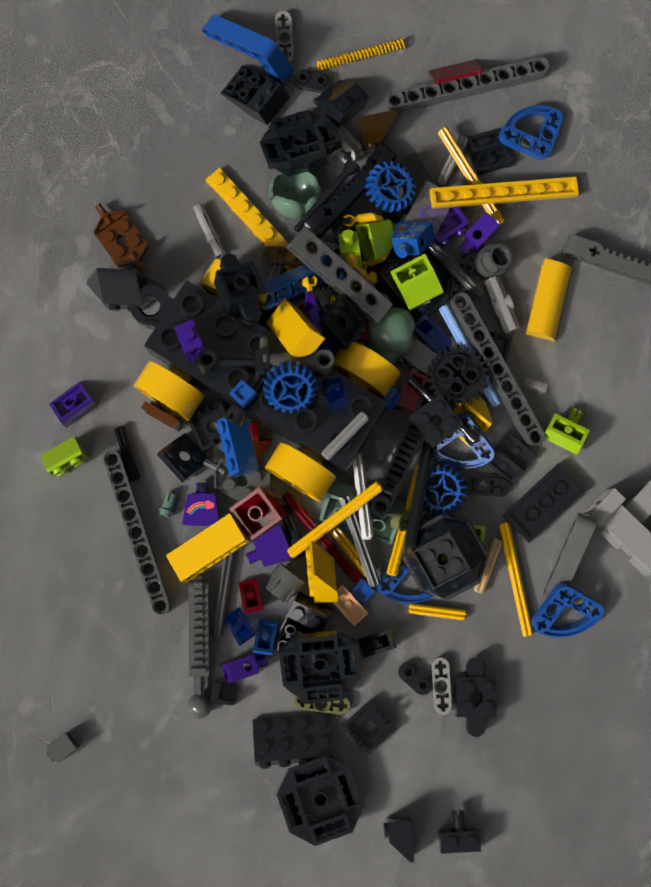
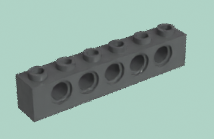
(328, 274)

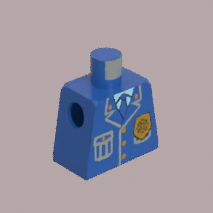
(412, 238)

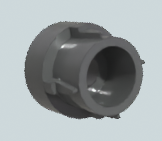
(493, 260)
(284, 583)

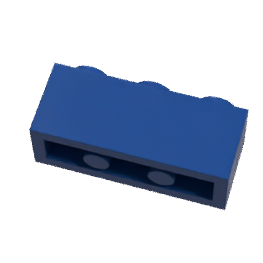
(237, 447)

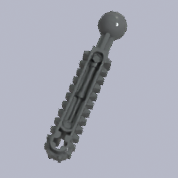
(199, 646)

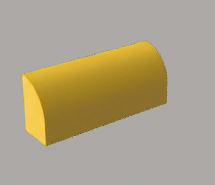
(549, 299)
(294, 330)
(208, 548)

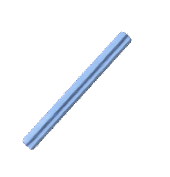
(462, 341)

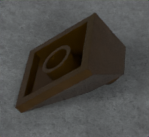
(376, 128)

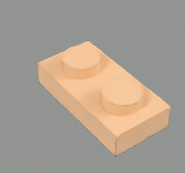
(349, 606)

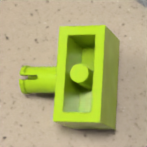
(567, 432)

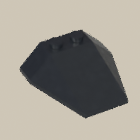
(120, 288)

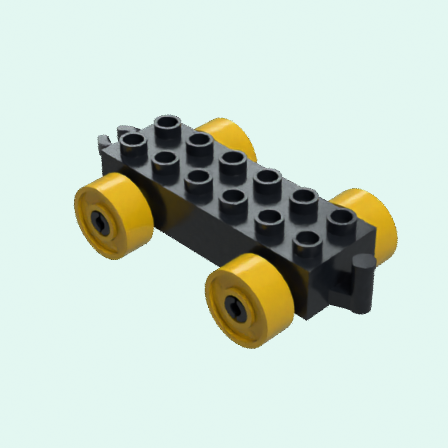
(362, 371)

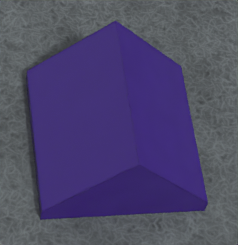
(72, 404)

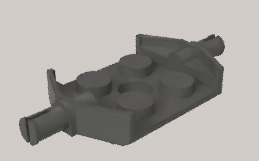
(228, 484)

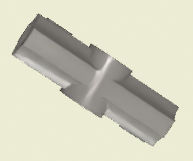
(502, 305)

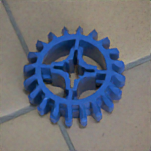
(392, 201)
(290, 376)
(439, 498)

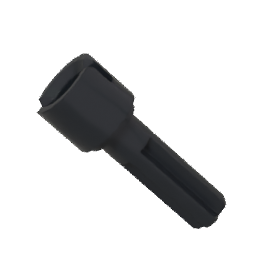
(236, 413)
(292, 529)

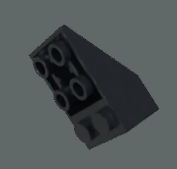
(256, 94)
(302, 618)

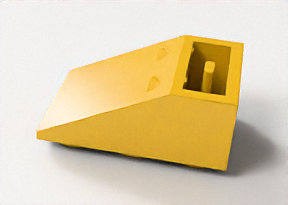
(321, 574)

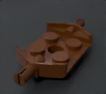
(118, 224)

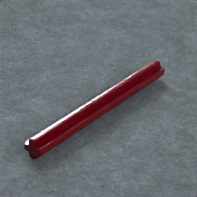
(325, 541)

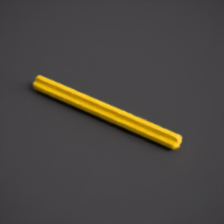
(467, 169)
(335, 519)
(397, 552)
(516, 579)

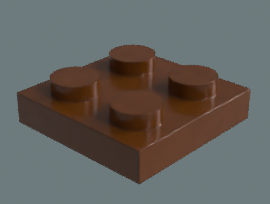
(156, 412)

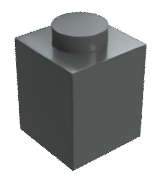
(61, 747)

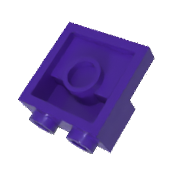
(453, 224)

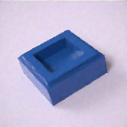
(243, 393)
(392, 398)
(362, 591)

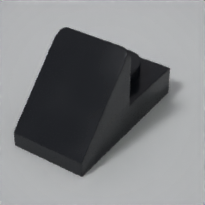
(377, 643)

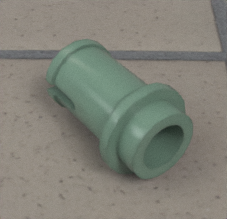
(168, 505)

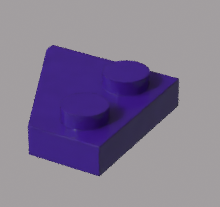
(311, 311)

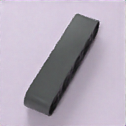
(571, 552)

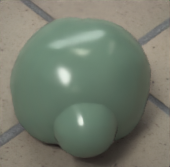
(294, 194)
(392, 334)

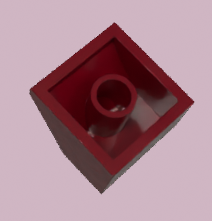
(258, 512)

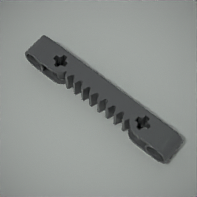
(580, 250)

